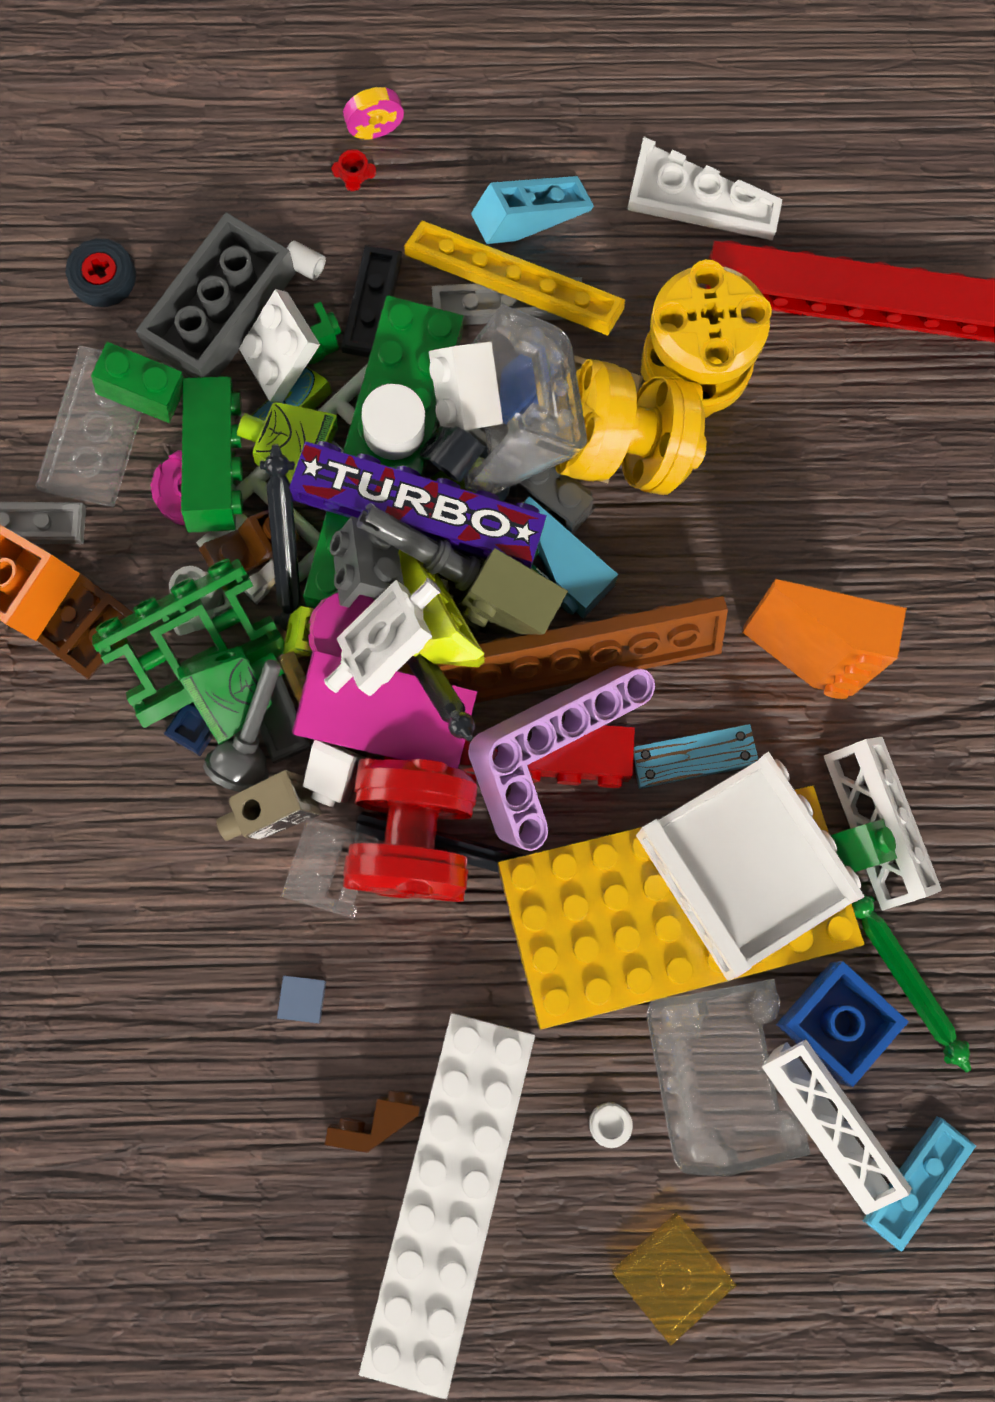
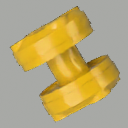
(703, 332)
(648, 433)

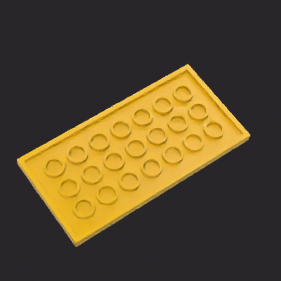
(610, 935)

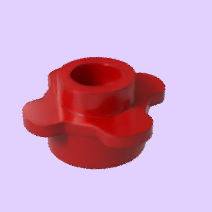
(353, 160)

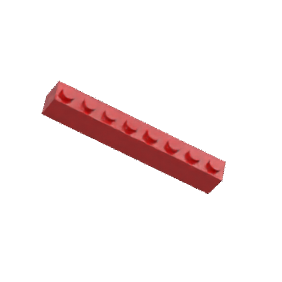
(865, 291)

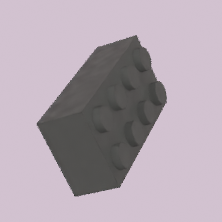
(216, 299)

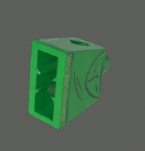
(223, 689)

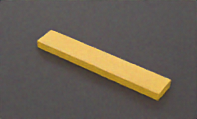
(515, 277)

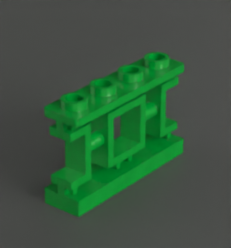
(171, 612)

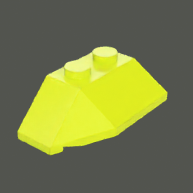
(451, 638)

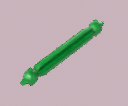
(914, 987)

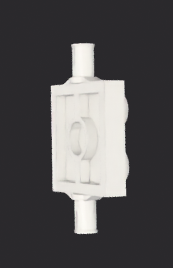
(383, 637)

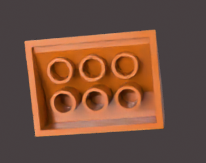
(826, 635)

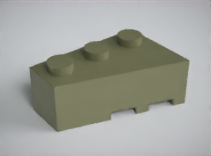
(509, 598)

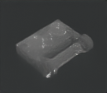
(316, 864)

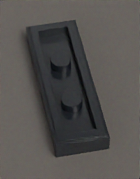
(374, 282)

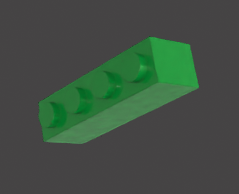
(209, 455)

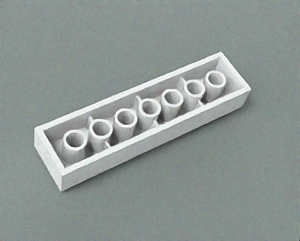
(447, 1207)

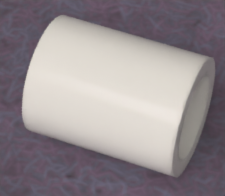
(306, 260)

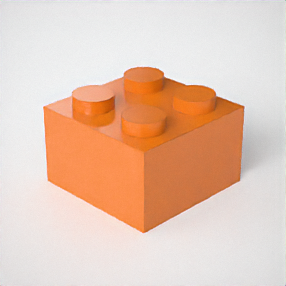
(30, 584)

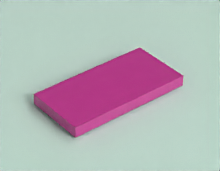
(390, 722)

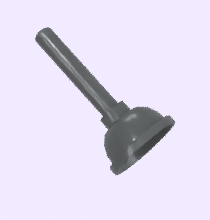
(240, 760)

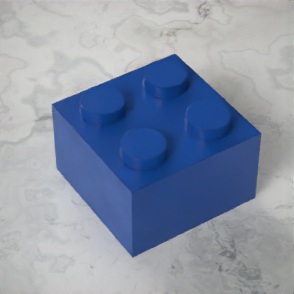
(843, 1022)

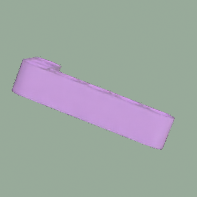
(547, 736)

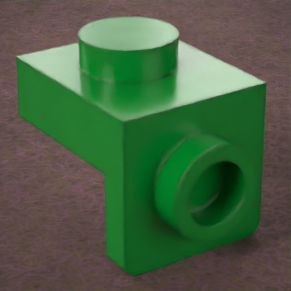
(325, 333)

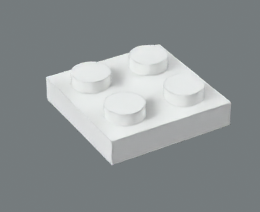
(279, 346)

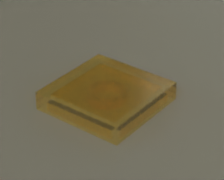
(673, 1278)

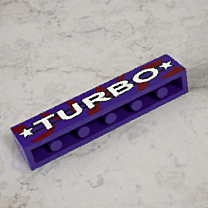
(436, 508)

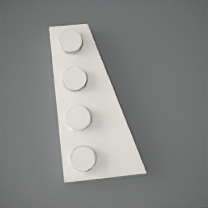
(685, 192)

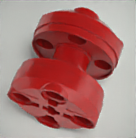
(414, 798)

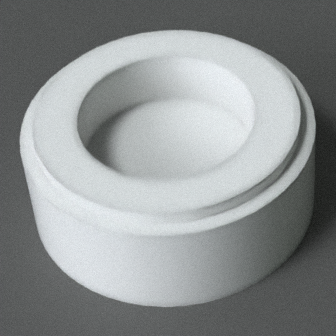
(610, 1125)

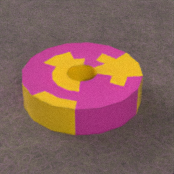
(373, 113)

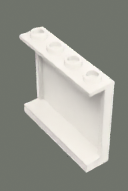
(750, 865)

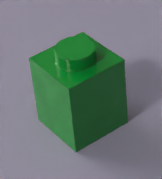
(865, 845)

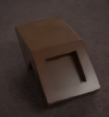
(248, 544)
(389, 1117)

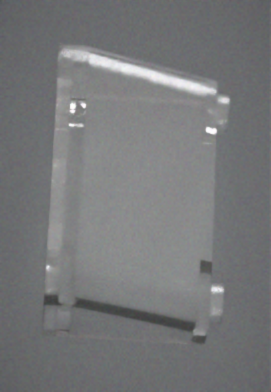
(537, 402)
(713, 1082)

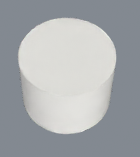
(393, 421)

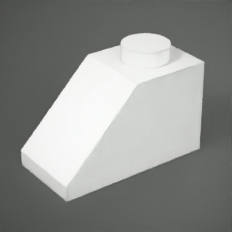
(331, 773)

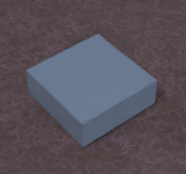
(301, 999)

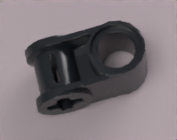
(452, 451)

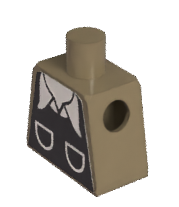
(268, 807)

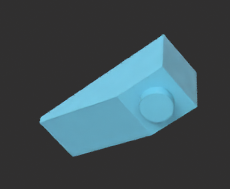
(526, 207)
(573, 566)

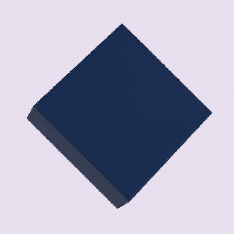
(189, 730)

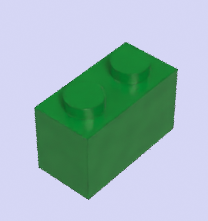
(137, 382)

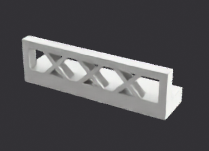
(893, 808)
(830, 1131)

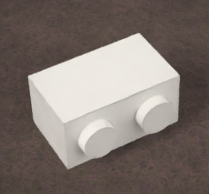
(466, 386)

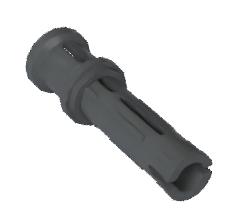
(435, 554)

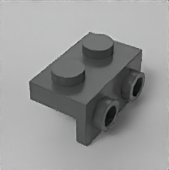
(362, 563)

